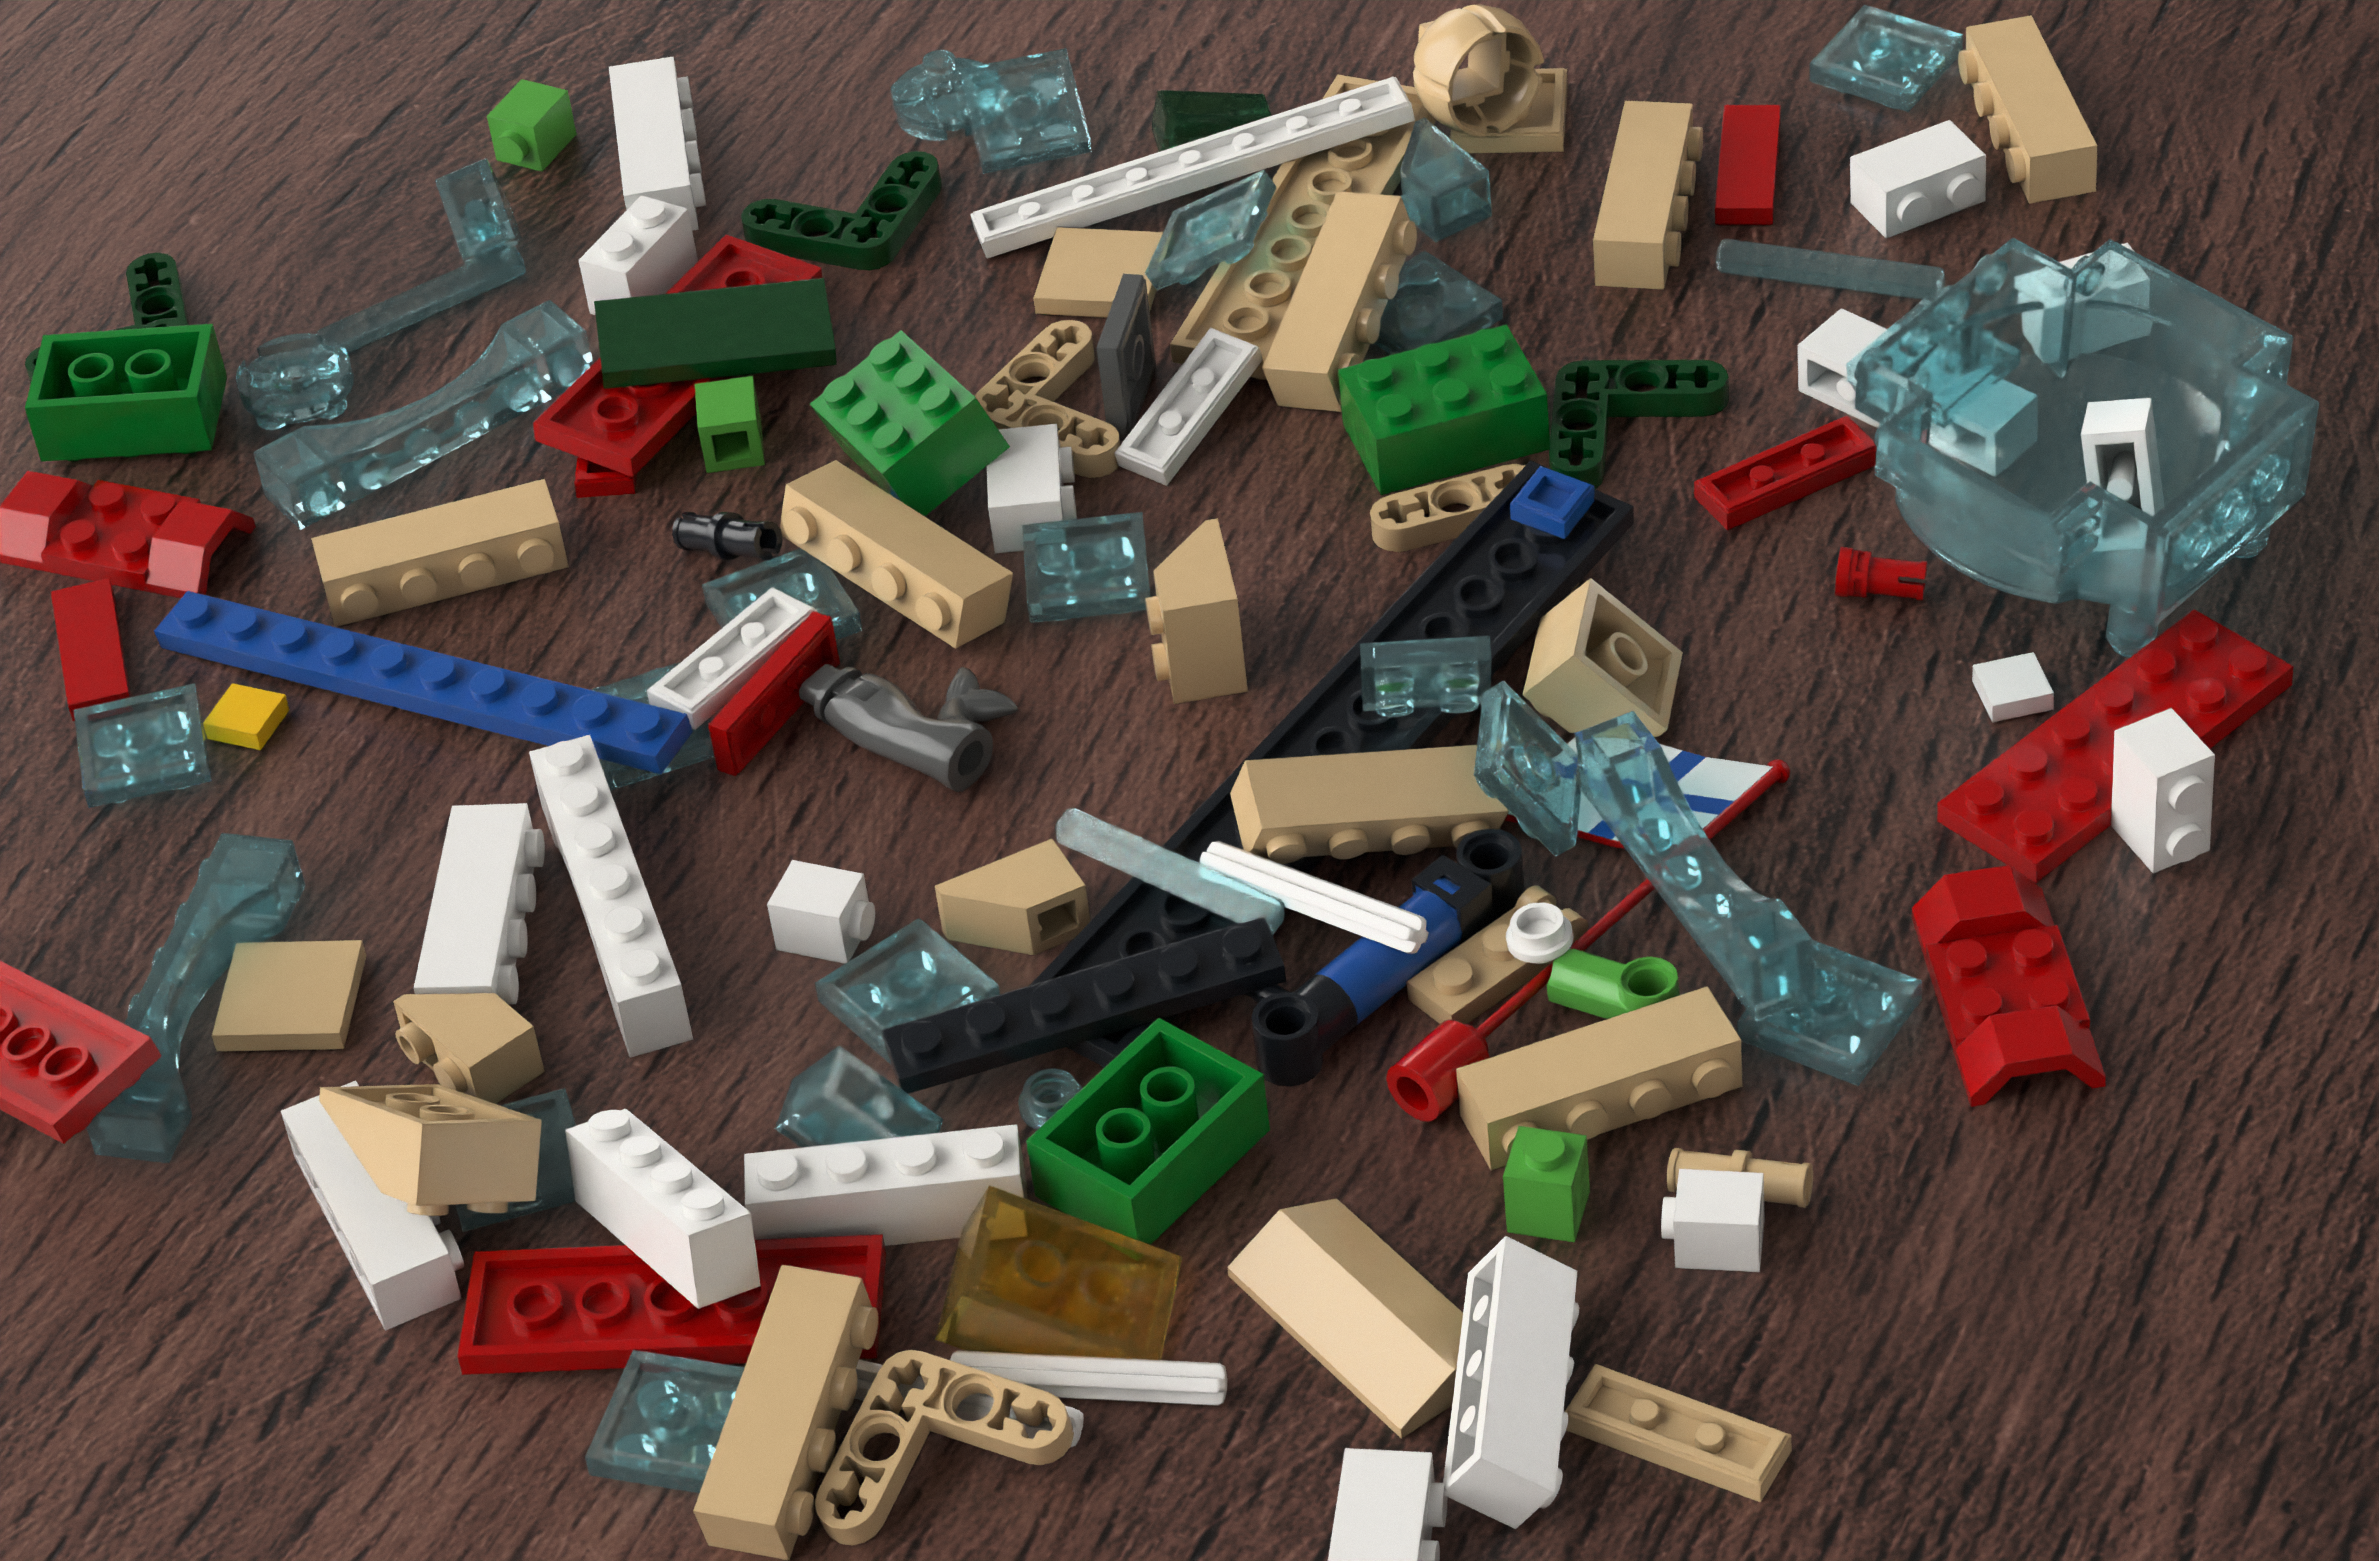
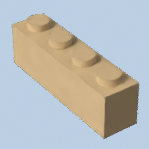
(2029, 109)
(1645, 195)
(1339, 299)
(440, 552)
(895, 553)
(1361, 803)
(1603, 1074)
(786, 1413)

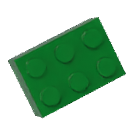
(126, 392)
(1444, 409)
(909, 424)
(1149, 1134)

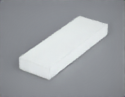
(1188, 406)
(729, 658)

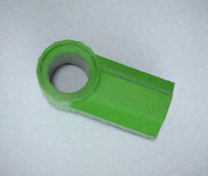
(1608, 986)

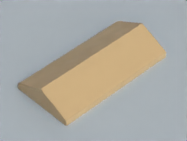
(1356, 1310)

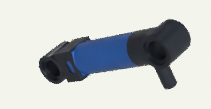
(1456, 902)

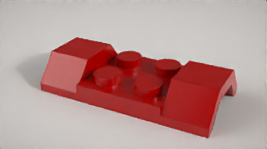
(114, 532)
(2003, 981)

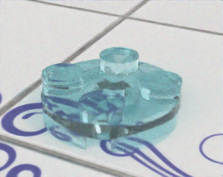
(931, 98)
(278, 400)

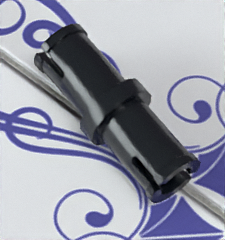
(727, 535)

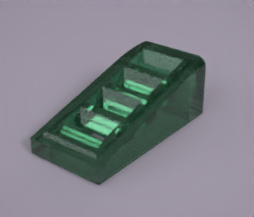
(1192, 115)

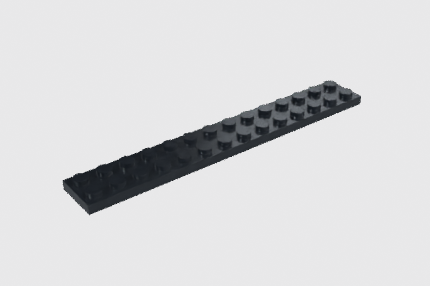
(1485, 583)

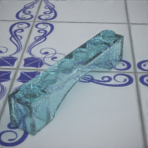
(337, 464)
(239, 897)
(1742, 933)

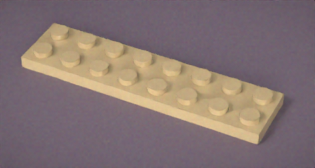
(1254, 293)

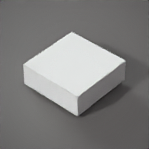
(2013, 687)

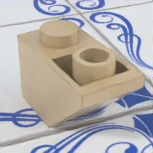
(1016, 902)
(469, 1042)

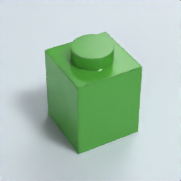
(531, 125)
(729, 424)
(1546, 1183)

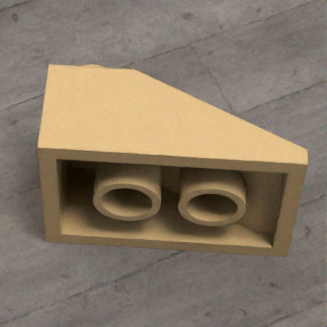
(438, 1146)

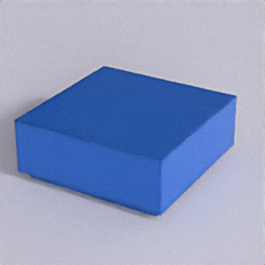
(1552, 502)

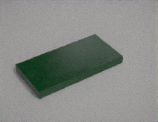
(714, 333)

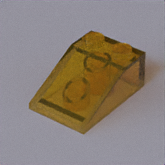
(1055, 1285)

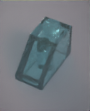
(1442, 183)
(478, 211)
(847, 1103)

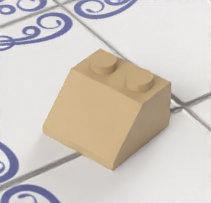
(1197, 620)
(1600, 663)

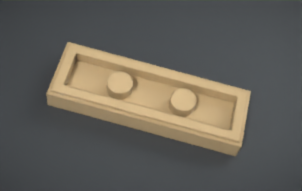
(1678, 1432)

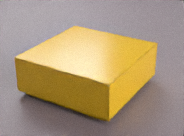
(246, 716)

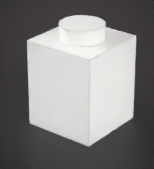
(820, 912)
(1716, 1220)

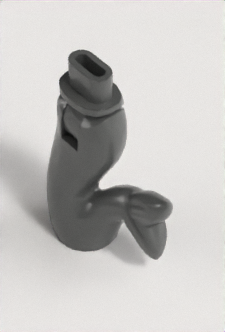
(890, 724)

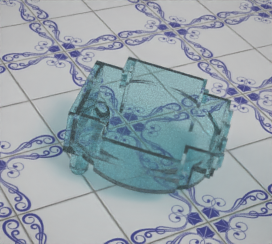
(1990, 410)

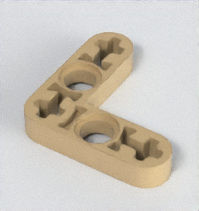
(1061, 356)
(1411, 506)
(932, 1411)

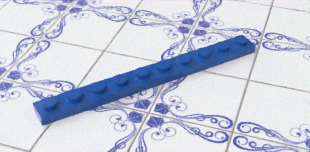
(423, 681)

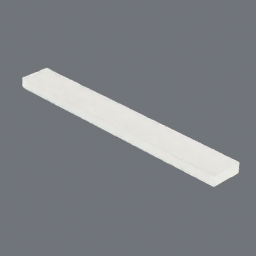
(1192, 166)

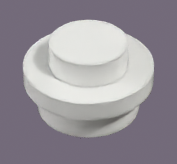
(1539, 933)

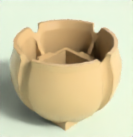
(1499, 74)

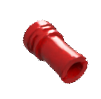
(1863, 574)

